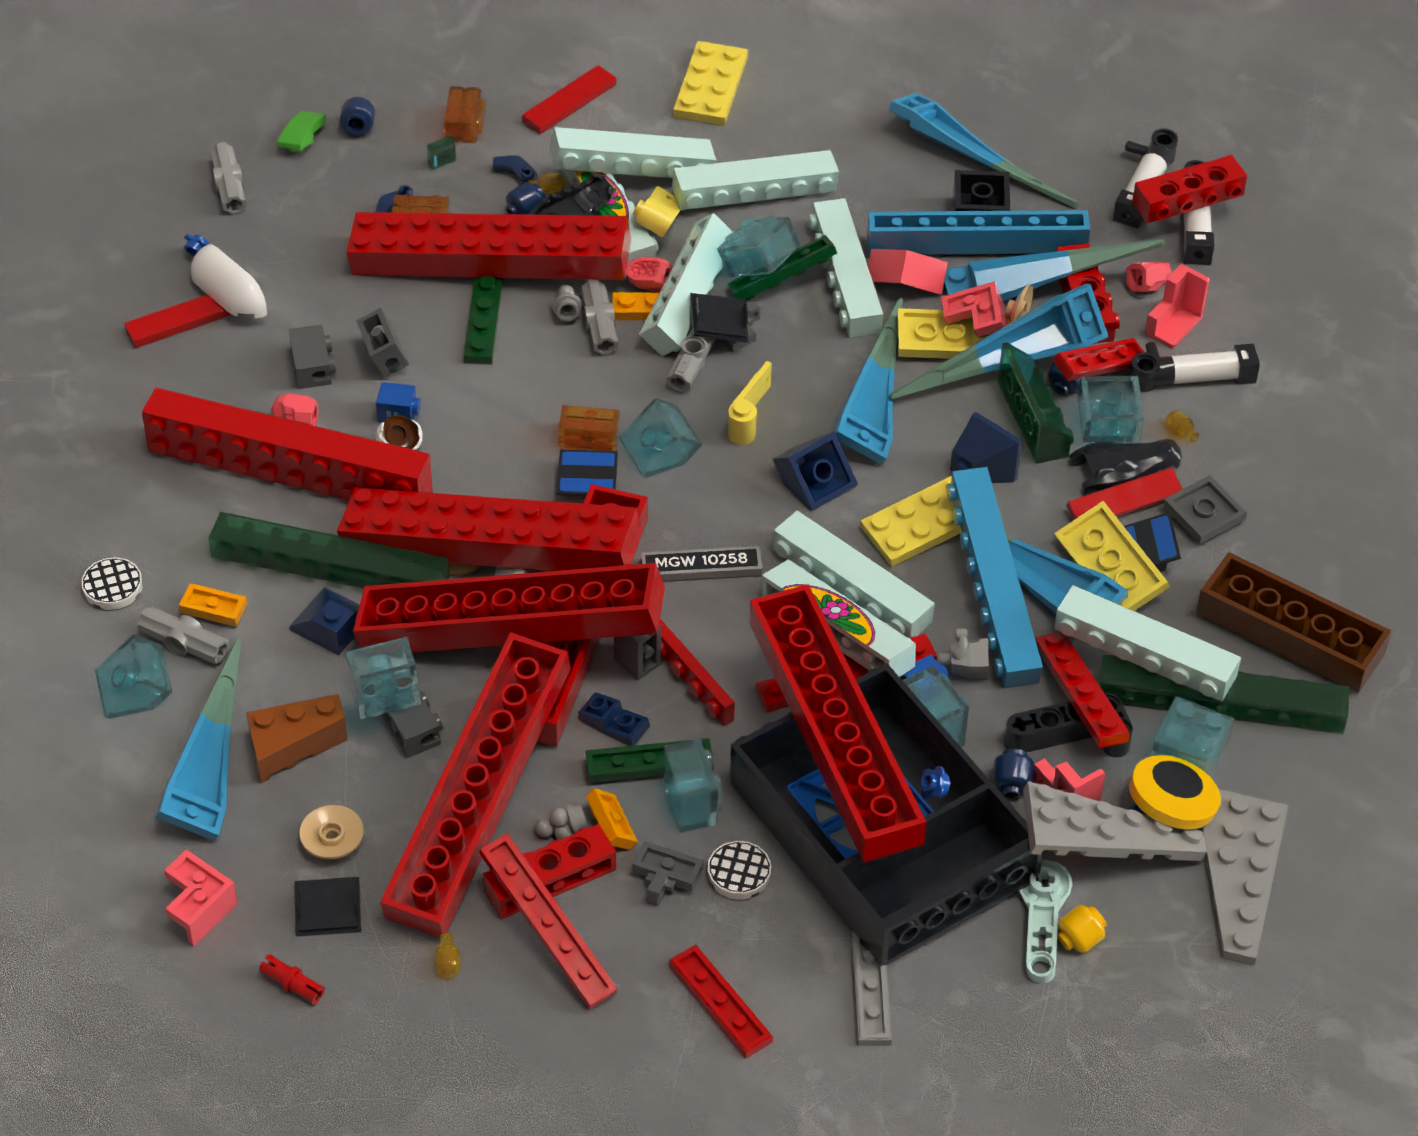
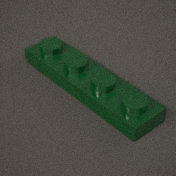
(802, 258)
(483, 320)
(629, 761)

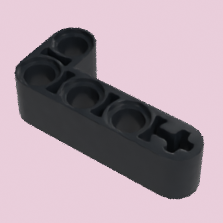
(1057, 726)

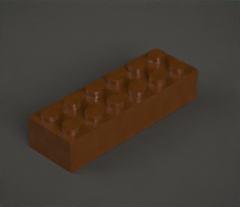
(1293, 622)

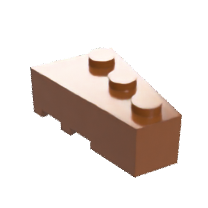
(295, 731)

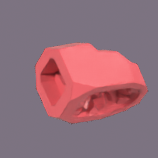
(648, 273)
(1147, 275)
(296, 408)

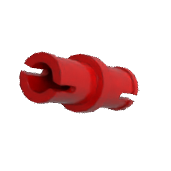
(292, 979)

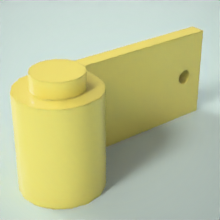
(657, 211)
(742, 412)

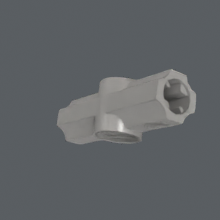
(228, 178)
(599, 317)
(689, 361)
(183, 635)

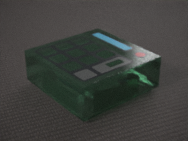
(441, 152)

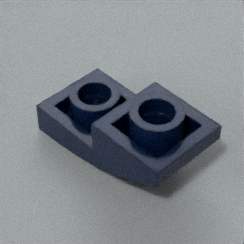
(611, 719)

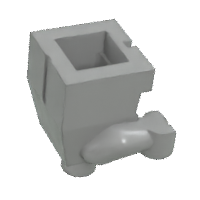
(967, 658)

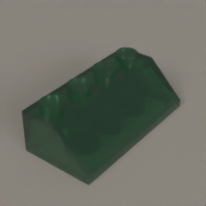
(1033, 406)

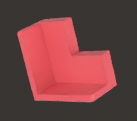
(907, 269)
(980, 303)
(1180, 307)
(1066, 779)
(205, 898)

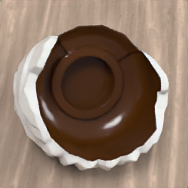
(400, 432)

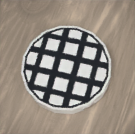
(112, 583)
(739, 870)

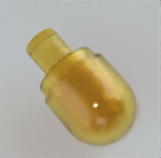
(550, 182)
(1181, 425)
(447, 957)

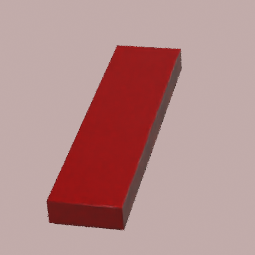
(569, 99)
(174, 320)
(1097, 359)
(1130, 496)
(721, 1001)

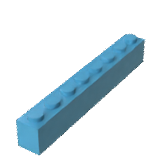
(977, 231)
(994, 577)

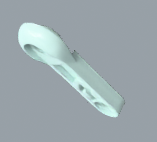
(1043, 916)

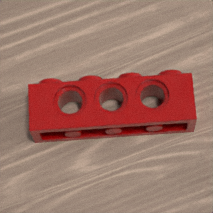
(1189, 189)
(1097, 282)
(566, 871)

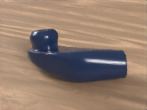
(515, 165)
(385, 202)

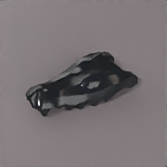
(577, 199)
(1123, 462)

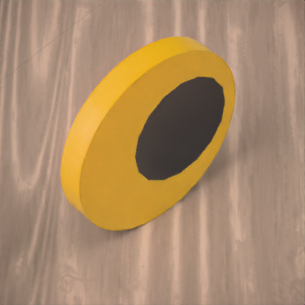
(1174, 792)

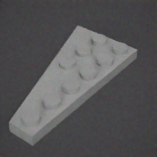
(1098, 829)
(1241, 868)

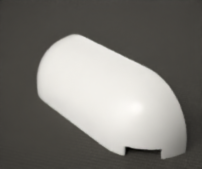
(227, 282)

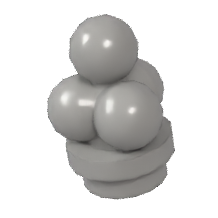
(567, 304)
(562, 822)

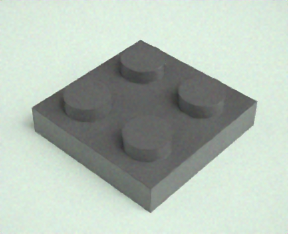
(1204, 509)

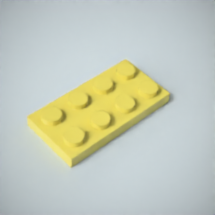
(710, 83)
(927, 335)
(912, 524)
(1104, 545)

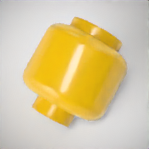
(1081, 928)

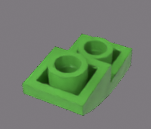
(300, 131)

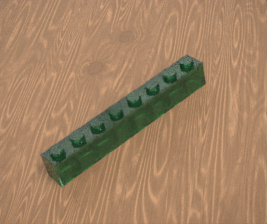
(320, 554)
(1249, 699)

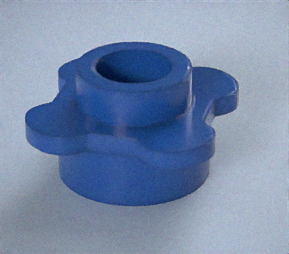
(194, 243)
(934, 783)

